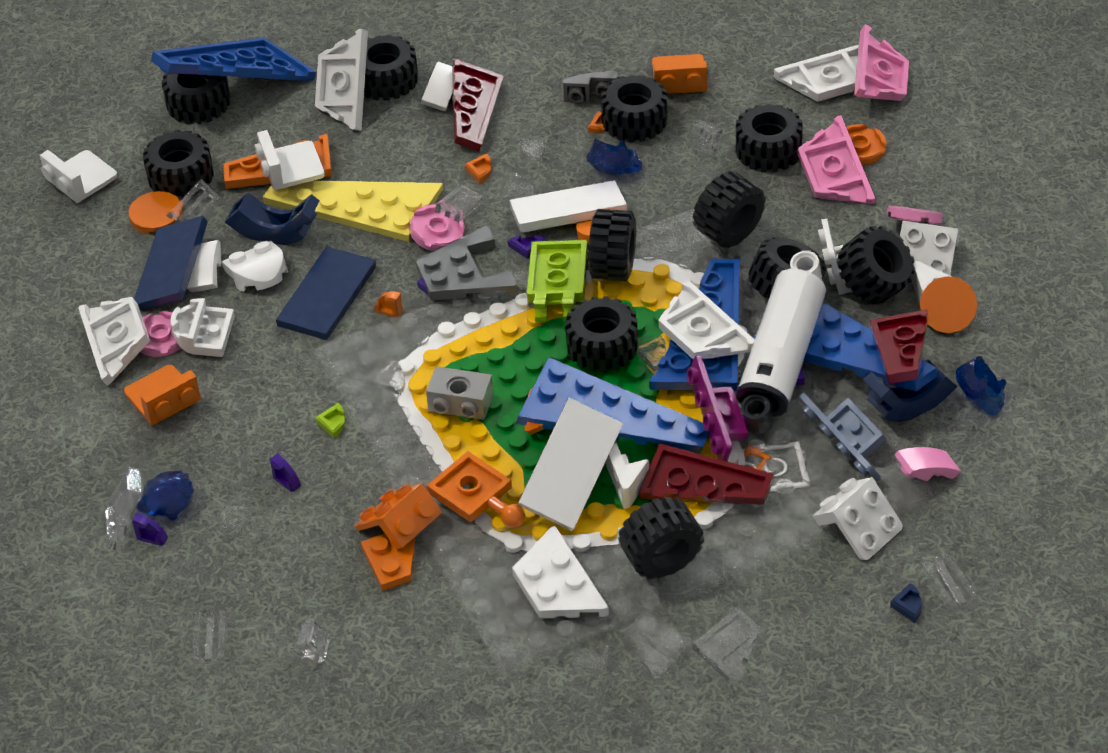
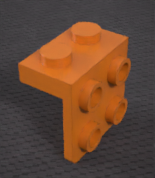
(681, 73)
(163, 393)
(401, 513)

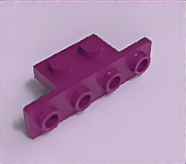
(719, 410)

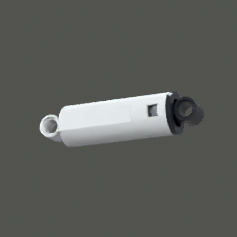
(781, 343)

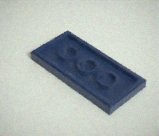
(170, 263)
(326, 293)

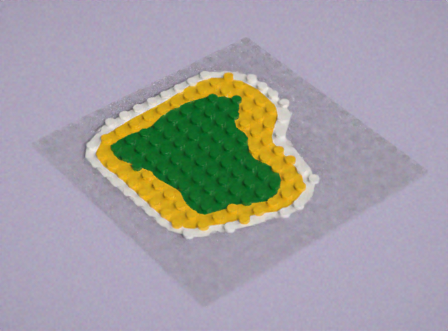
(503, 340)

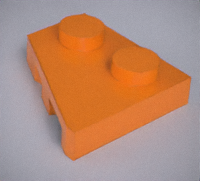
(389, 565)

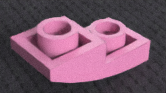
(926, 462)

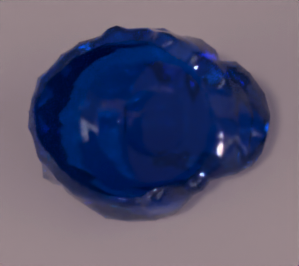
(613, 158)
(981, 385)
(166, 495)

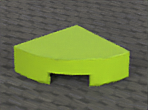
(332, 420)

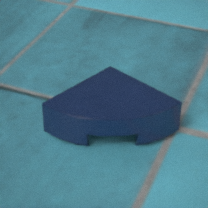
(908, 603)

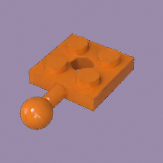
(473, 502)

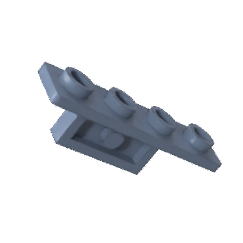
(853, 430)

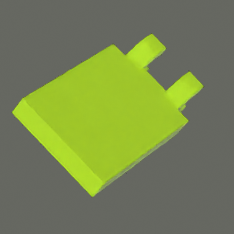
(556, 275)

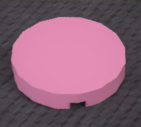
(914, 215)
(434, 229)
(161, 340)

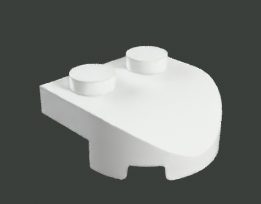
(257, 266)
(202, 328)

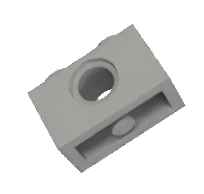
(460, 393)

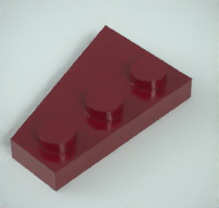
(900, 344)

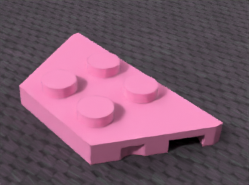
(880, 69)
(834, 166)

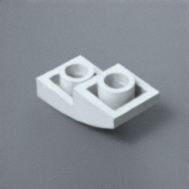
(439, 88)
(205, 268)

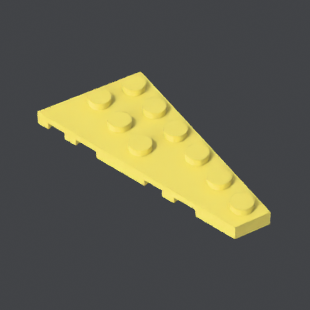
(369, 206)

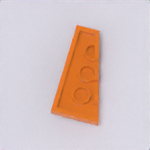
(248, 170)

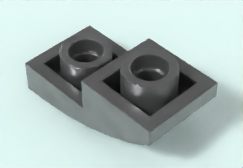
(583, 86)

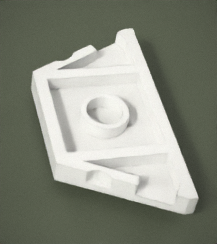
(822, 75)
(343, 80)
(702, 326)
(115, 335)
(556, 580)

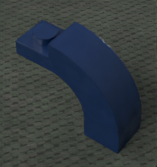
(268, 224)
(904, 404)

